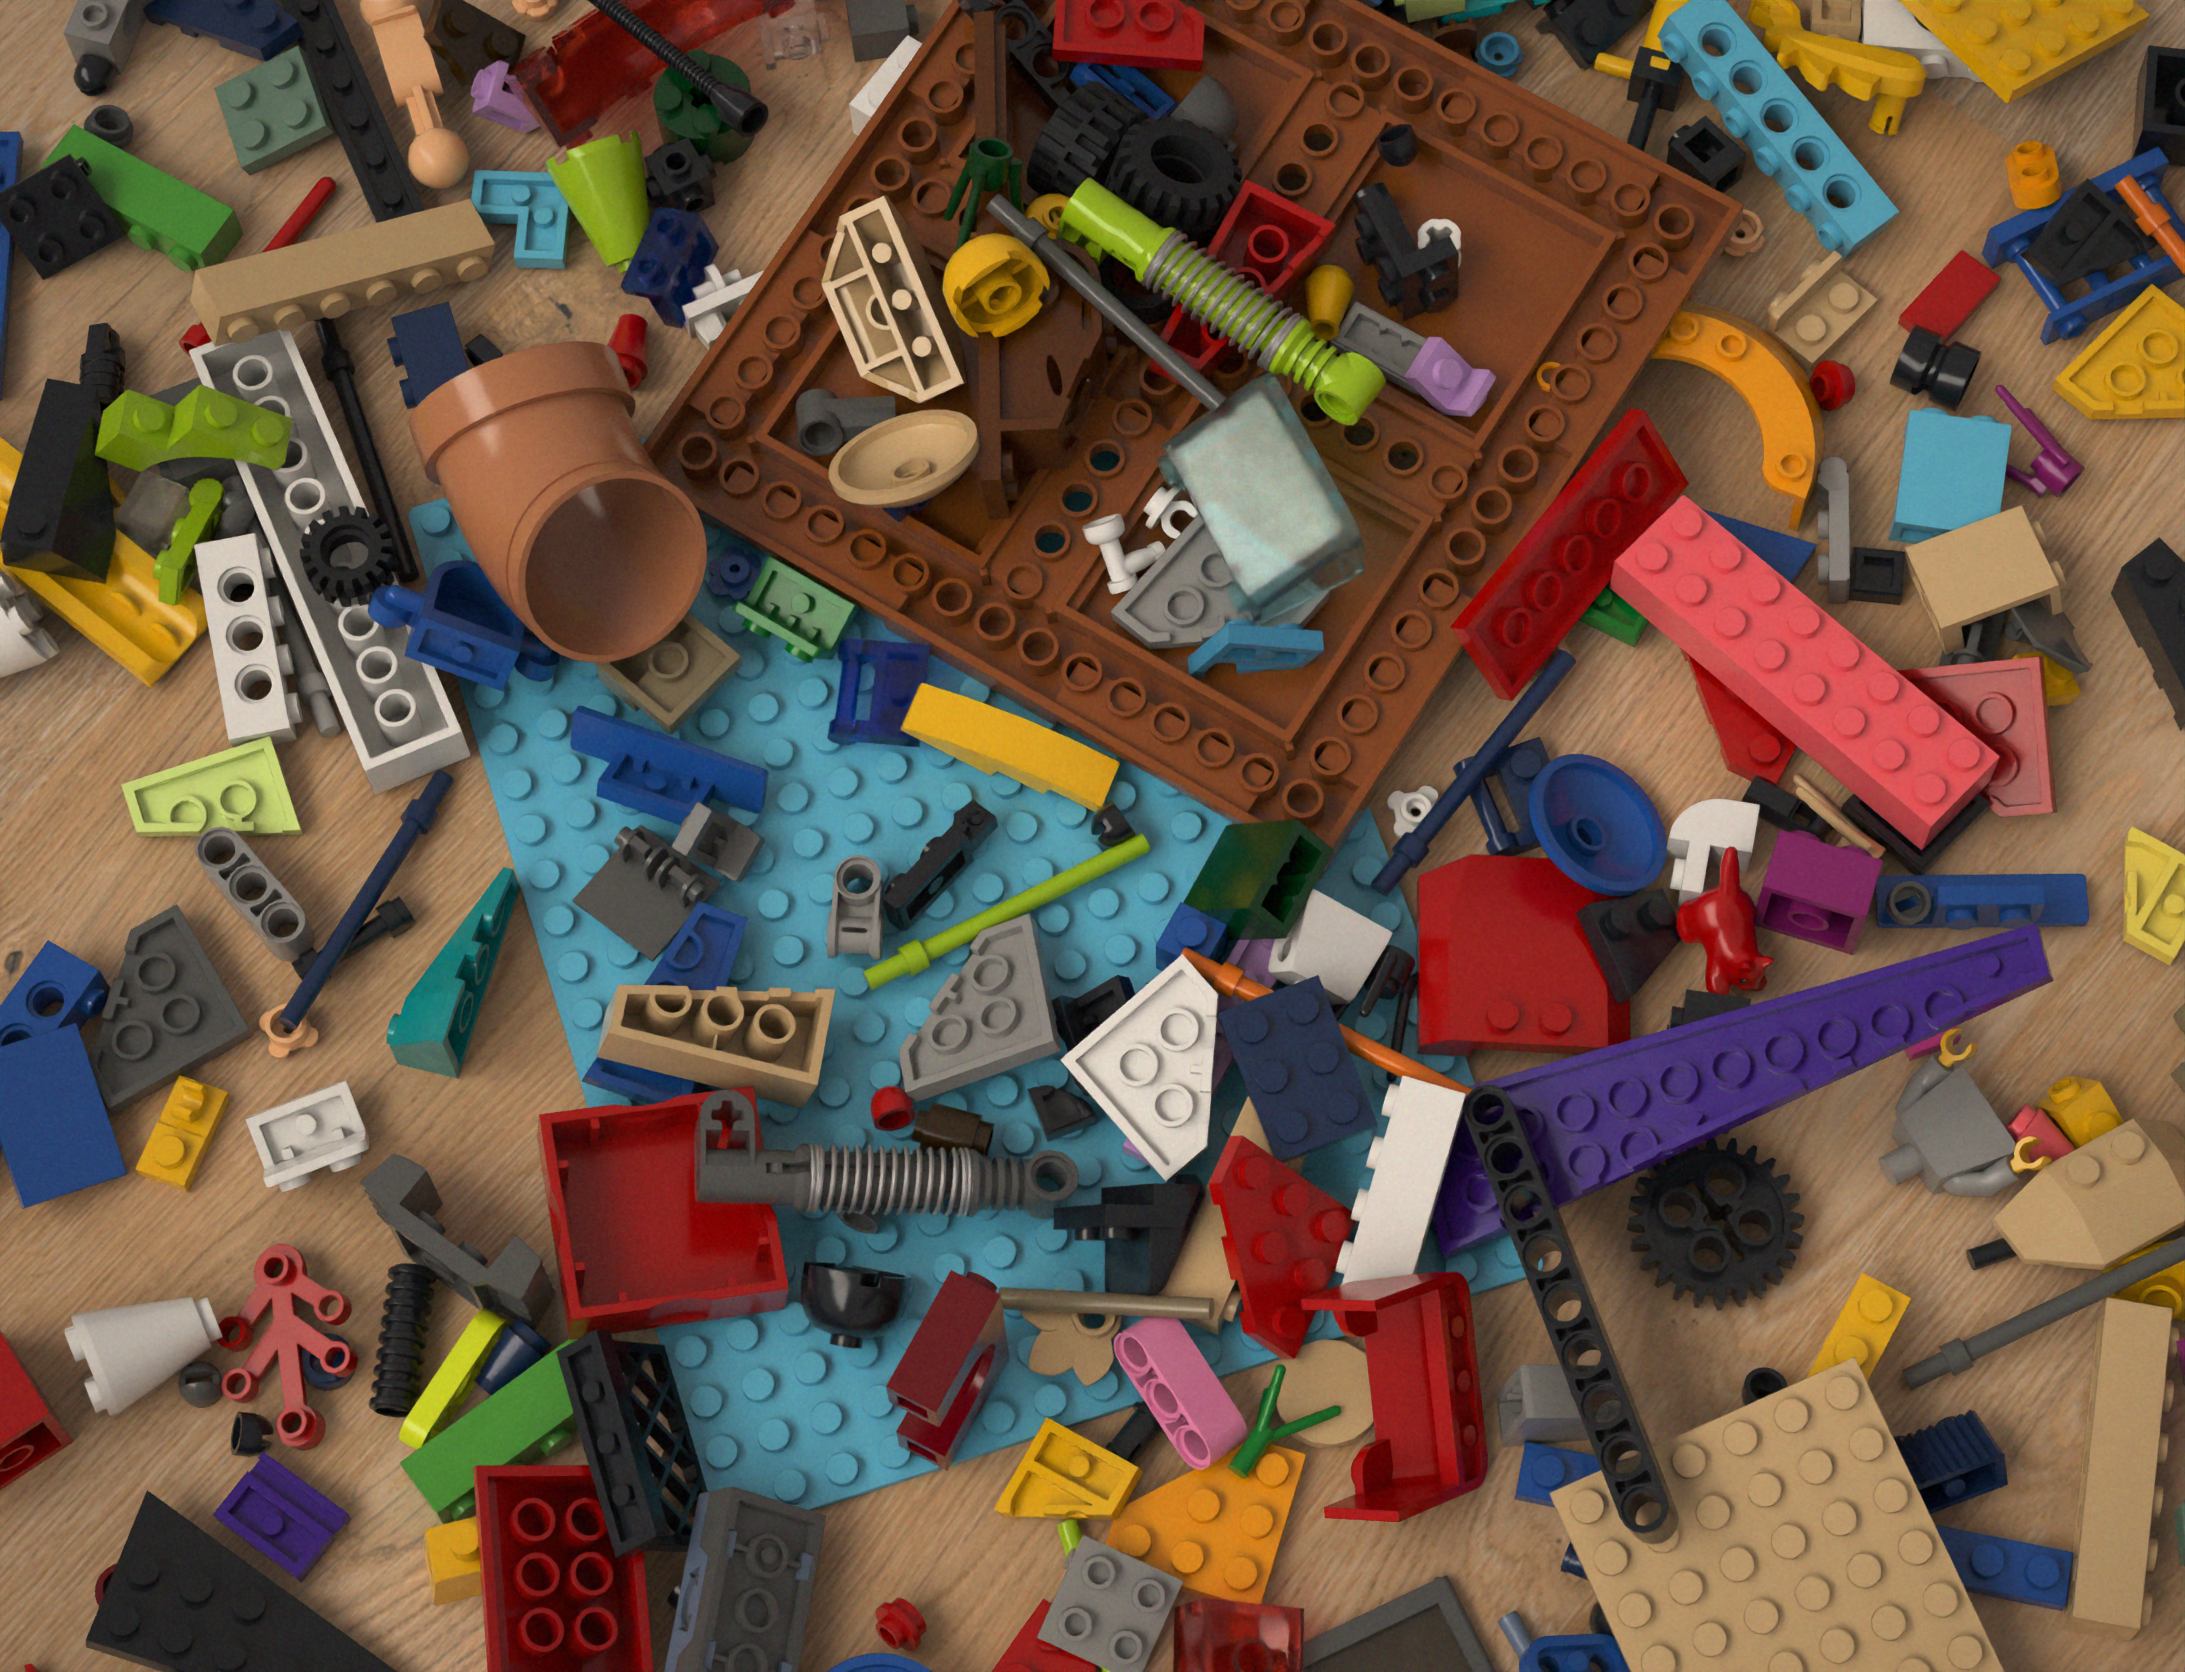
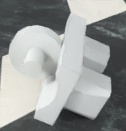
(716, 303)

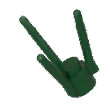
(989, 166)

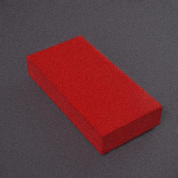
(1951, 297)

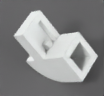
(1701, 840)

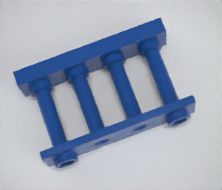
(2067, 320)

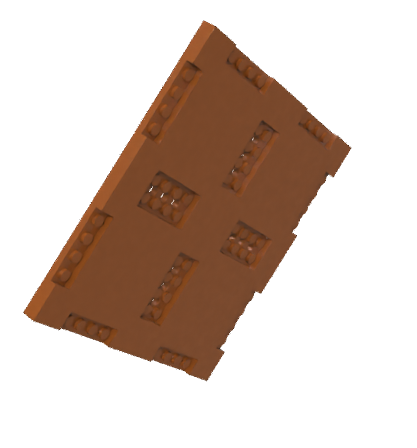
(1566, 259)

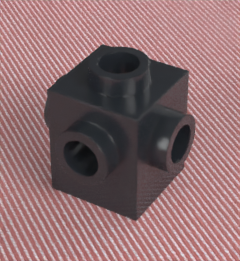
(680, 177)

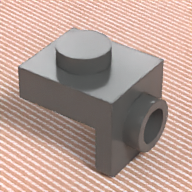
(718, 841)

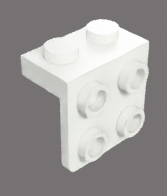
(309, 1135)

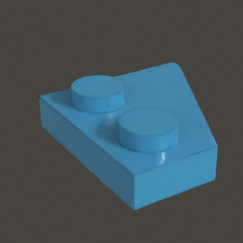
(1257, 648)

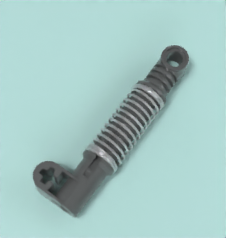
(865, 1179)

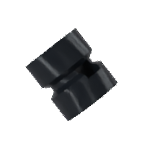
(1935, 367)

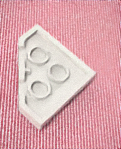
(1156, 1067)

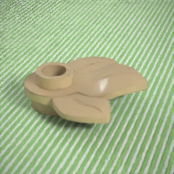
(1071, 1344)

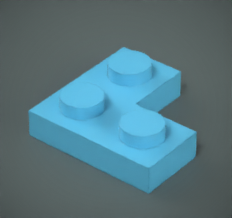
(533, 205)

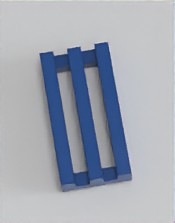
(1129, 81)

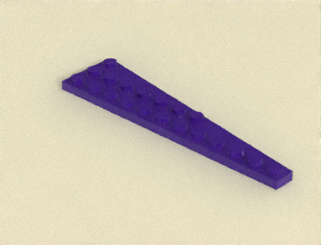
(1676, 1088)

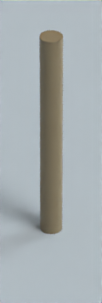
(1107, 1303)

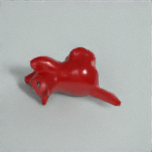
(1725, 925)

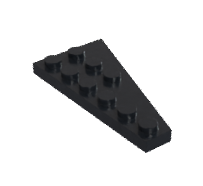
(200, 1608)

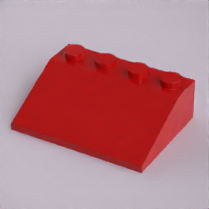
(552, 1576)

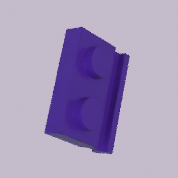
(282, 1517)

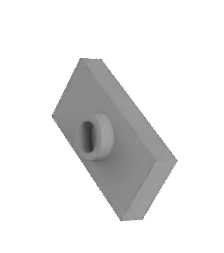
(1380, 341)

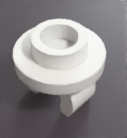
(1163, 507)

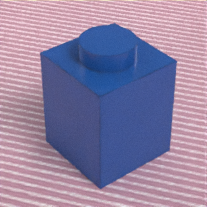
(1191, 930)

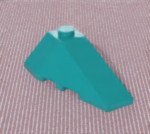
(448, 998)

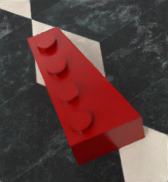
(1266, 242)

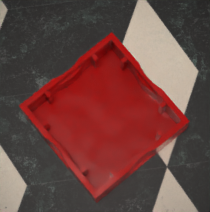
(629, 1228)

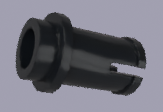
(1135, 1434)

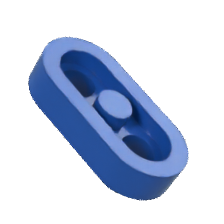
(1573, 1654)

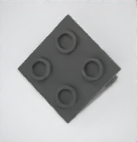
(645, 891)

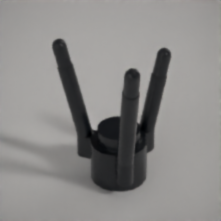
(1385, 980)

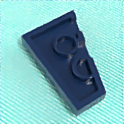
(243, 26)

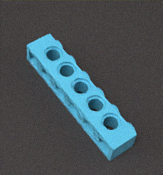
(1777, 99)

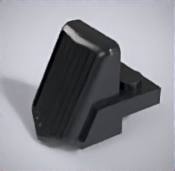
(1140, 1228)

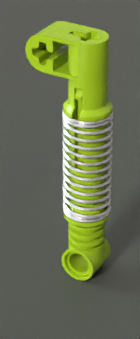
(1168, 263)

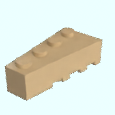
(722, 1036)

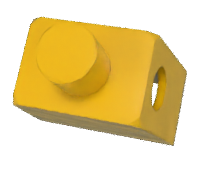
(453, 1561)

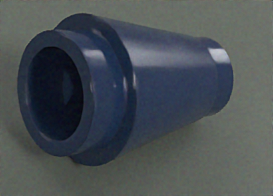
(511, 1355)

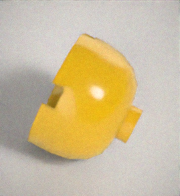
(994, 285)

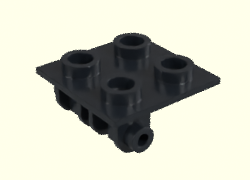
(58, 216)

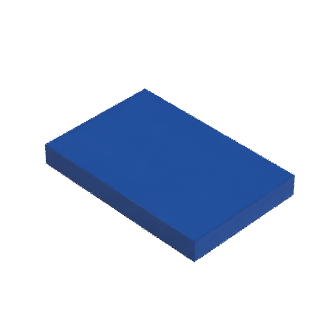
(54, 1118)

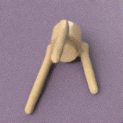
(1823, 807)

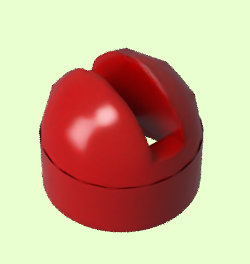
(891, 1109)

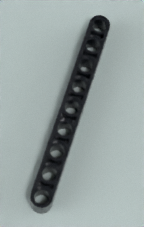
(1581, 1333)

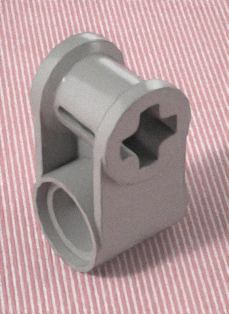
(856, 919)

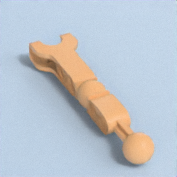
(436, 154)

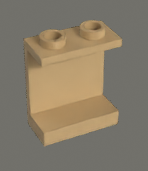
(1983, 572)

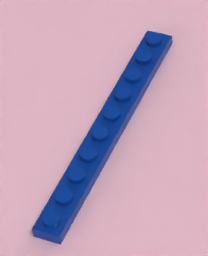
(1983, 1562)

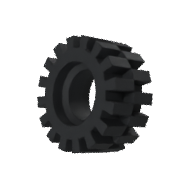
(344, 530)

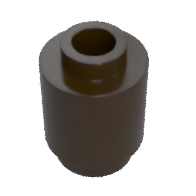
(952, 1128)

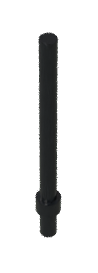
(339, 370)

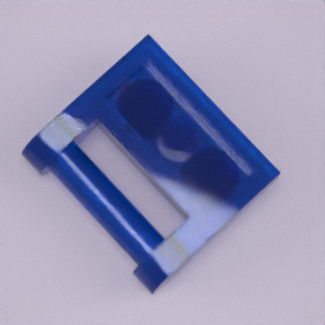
(896, 680)

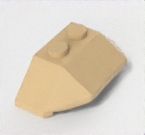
(891, 305)
(2101, 1199)

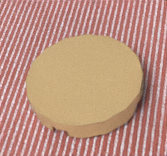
(1322, 1377)

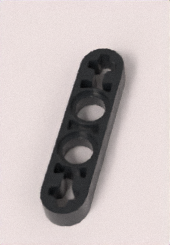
(1036, 41)

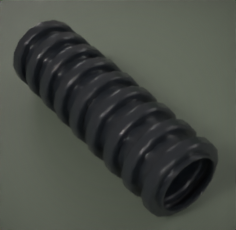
(402, 1339)

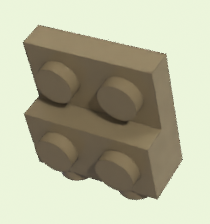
(673, 674)

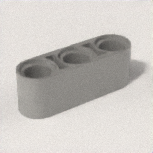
(244, 874)

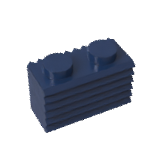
(1953, 1461)

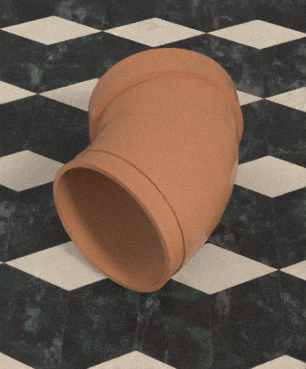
(564, 499)

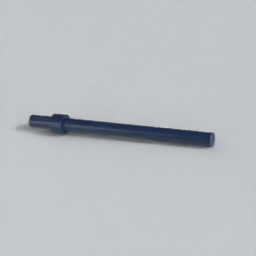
(415, 821)
(1412, 847)

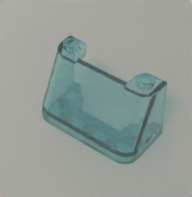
(1265, 501)

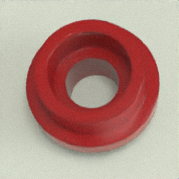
(1832, 385)
(900, 1624)

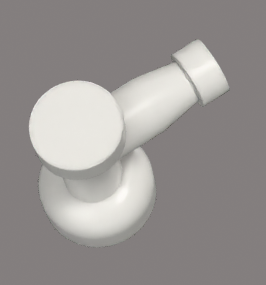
(1120, 567)

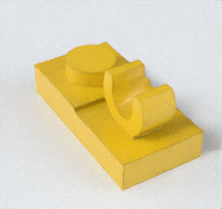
(183, 1133)

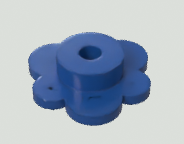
(734, 584)

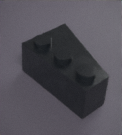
(2153, 606)

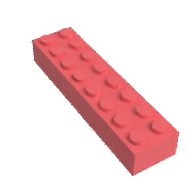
(1803, 672)

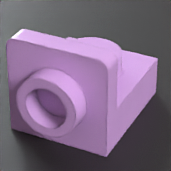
(499, 105)
(1448, 379)

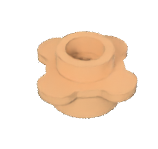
(284, 1043)

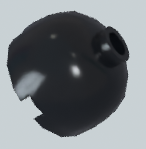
(852, 1301)

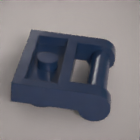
(1516, 773)

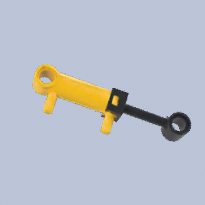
(1652, 76)

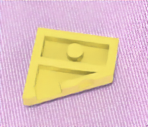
(2153, 896)

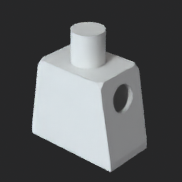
(1331, 944)

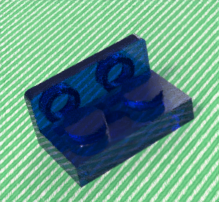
(671, 262)

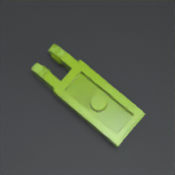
(179, 564)

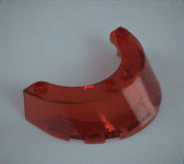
(601, 62)

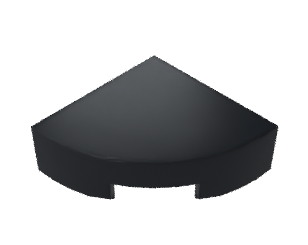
(1060, 1111)

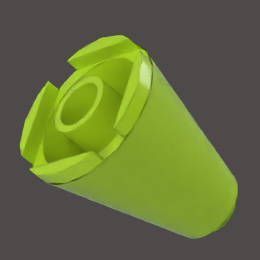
(607, 195)

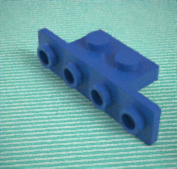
(663, 772)
(1991, 900)

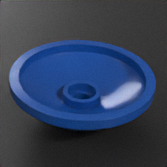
(1597, 825)

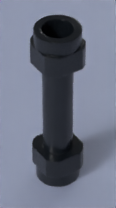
(392, 917)

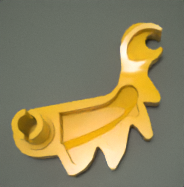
(1852, 65)

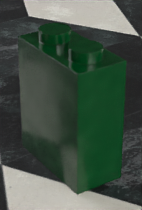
(1259, 878)

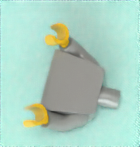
(1953, 1133)

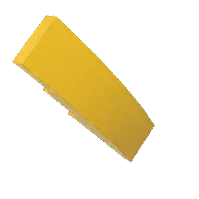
(1009, 744)

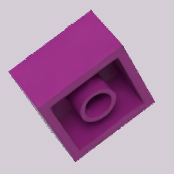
(1817, 891)

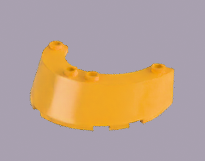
(1768, 383)

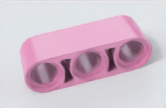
(1180, 1390)

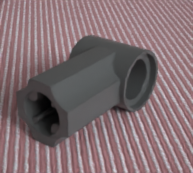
(829, 421)

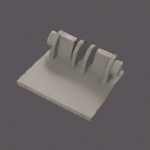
(1109, 1607)

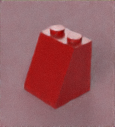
(27, 1421)

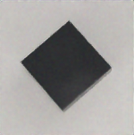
(1876, 575)

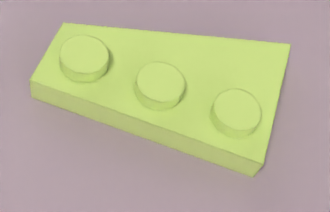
(227, 789)

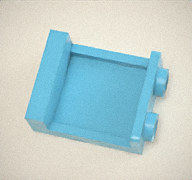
(1948, 473)

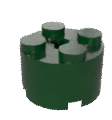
(689, 113)

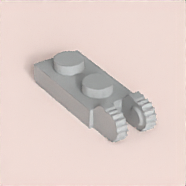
(1834, 526)

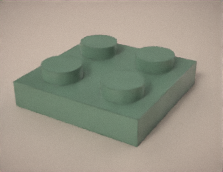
(274, 110)

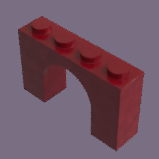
(950, 1368)

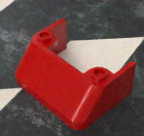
(1420, 1390)

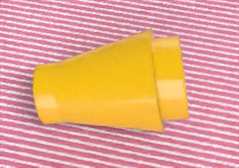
(1327, 299)

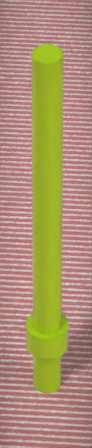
(916, 956)

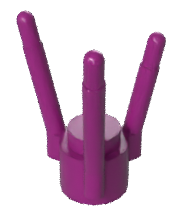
(2053, 466)

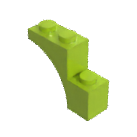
(203, 424)

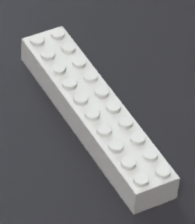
(386, 699)

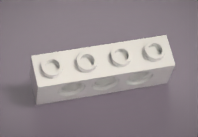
(221, 569)

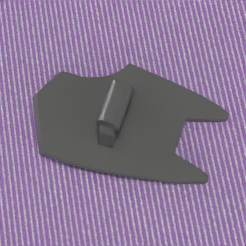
(2047, 634)

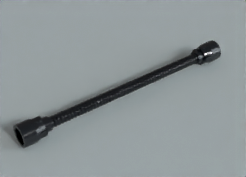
(734, 104)

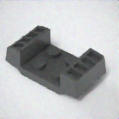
(407, 1202)

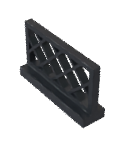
(617, 1445)

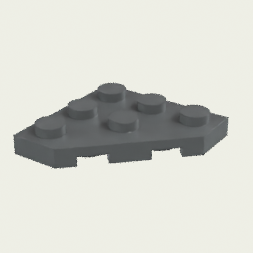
(162, 1013)

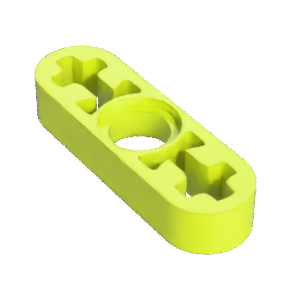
(452, 1380)

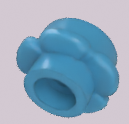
(1499, 45)

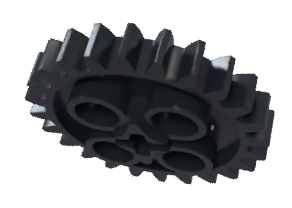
(1673, 1244)

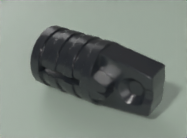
(103, 364)

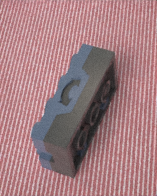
(745, 1585)

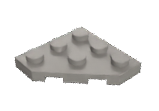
(1185, 596)
(985, 1016)

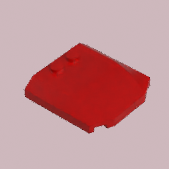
(1509, 962)

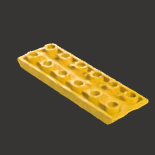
(116, 615)

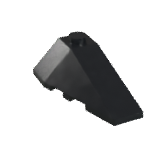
(62, 493)

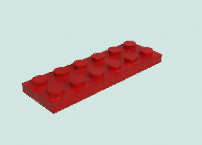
(1569, 555)

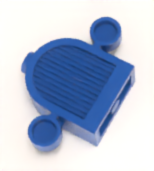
(464, 627)

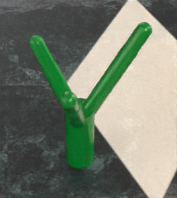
(1263, 1435)

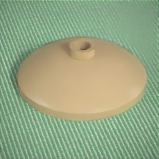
(905, 459)

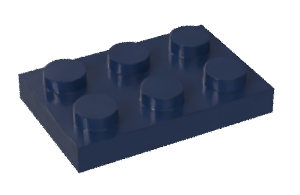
(1297, 1070)

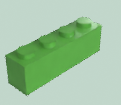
(153, 205)
(508, 1428)

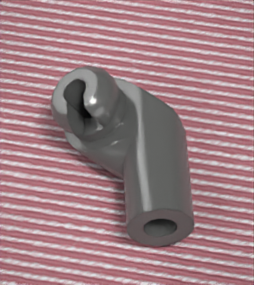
(237, 515)

